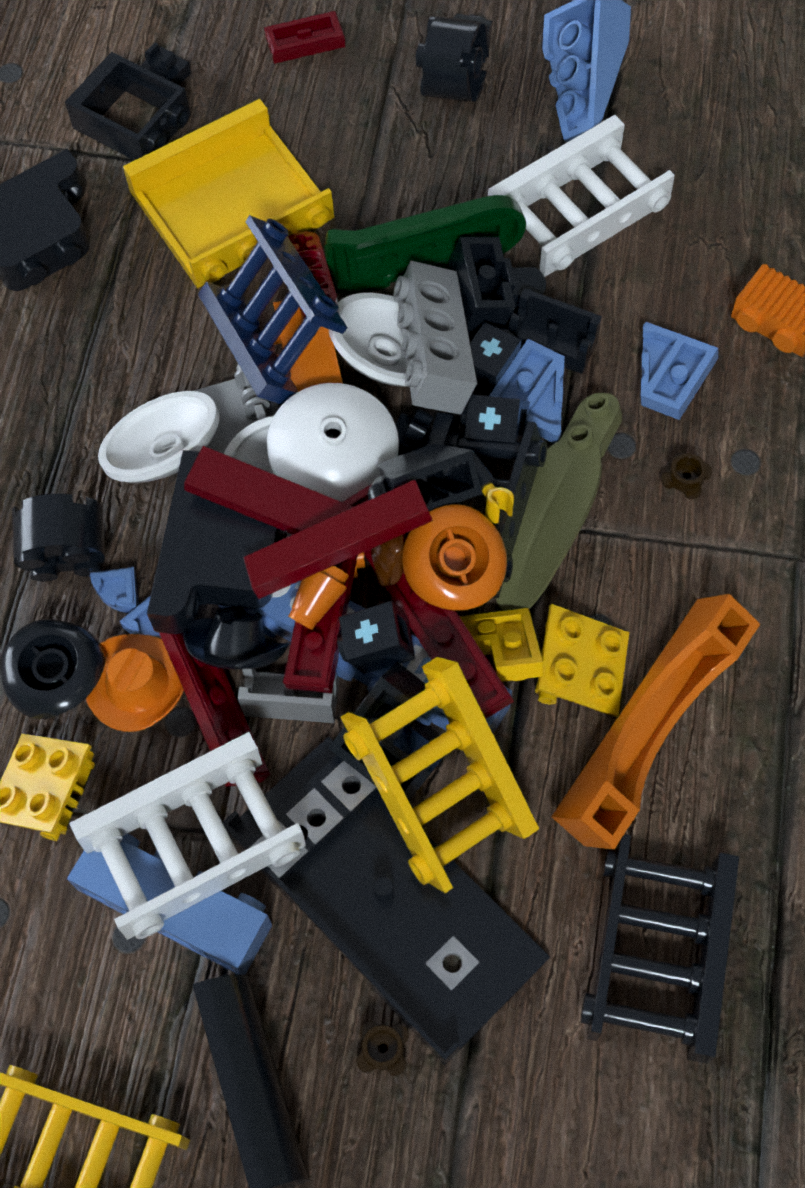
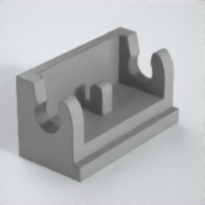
(268, 697)

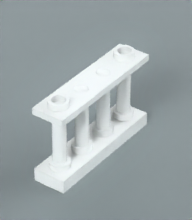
(575, 162)
(148, 809)

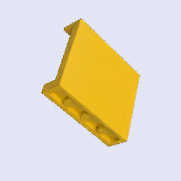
(212, 181)

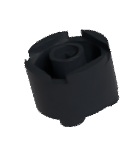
(453, 59)
(58, 536)

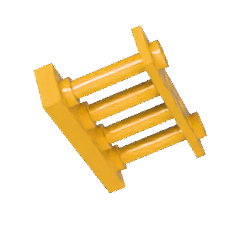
(486, 771)
(158, 1130)

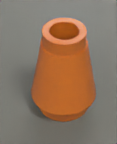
(317, 596)

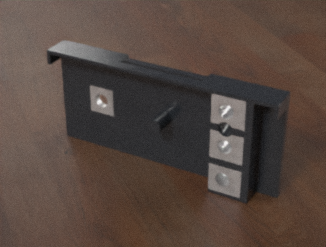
(381, 917)

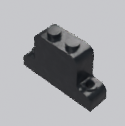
(39, 223)
(204, 557)

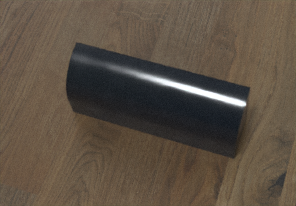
(250, 1083)

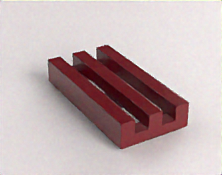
(306, 41)

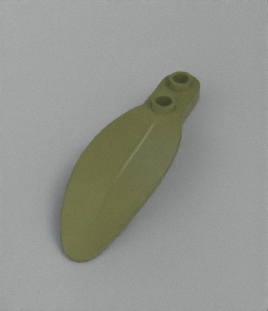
(560, 500)

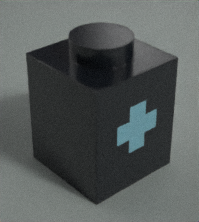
(492, 354)
(495, 418)
(375, 638)

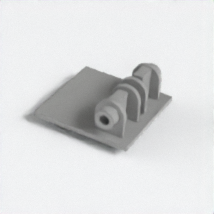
(237, 408)

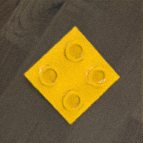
(582, 661)
(41, 782)

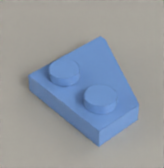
(672, 369)
(538, 378)

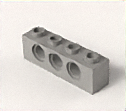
(434, 338)

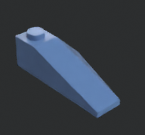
(585, 54)

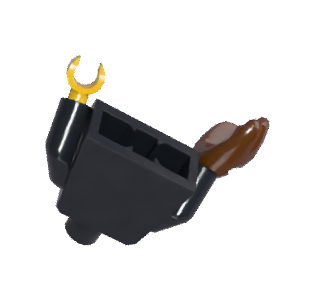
(444, 478)

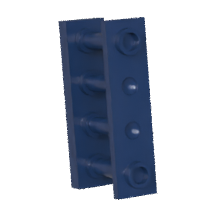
(240, 323)

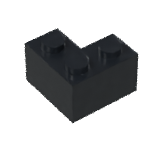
(389, 692)

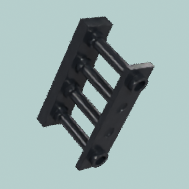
(528, 455)
(702, 979)

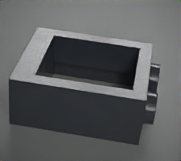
(115, 77)

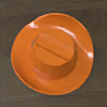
(455, 558)
(135, 684)

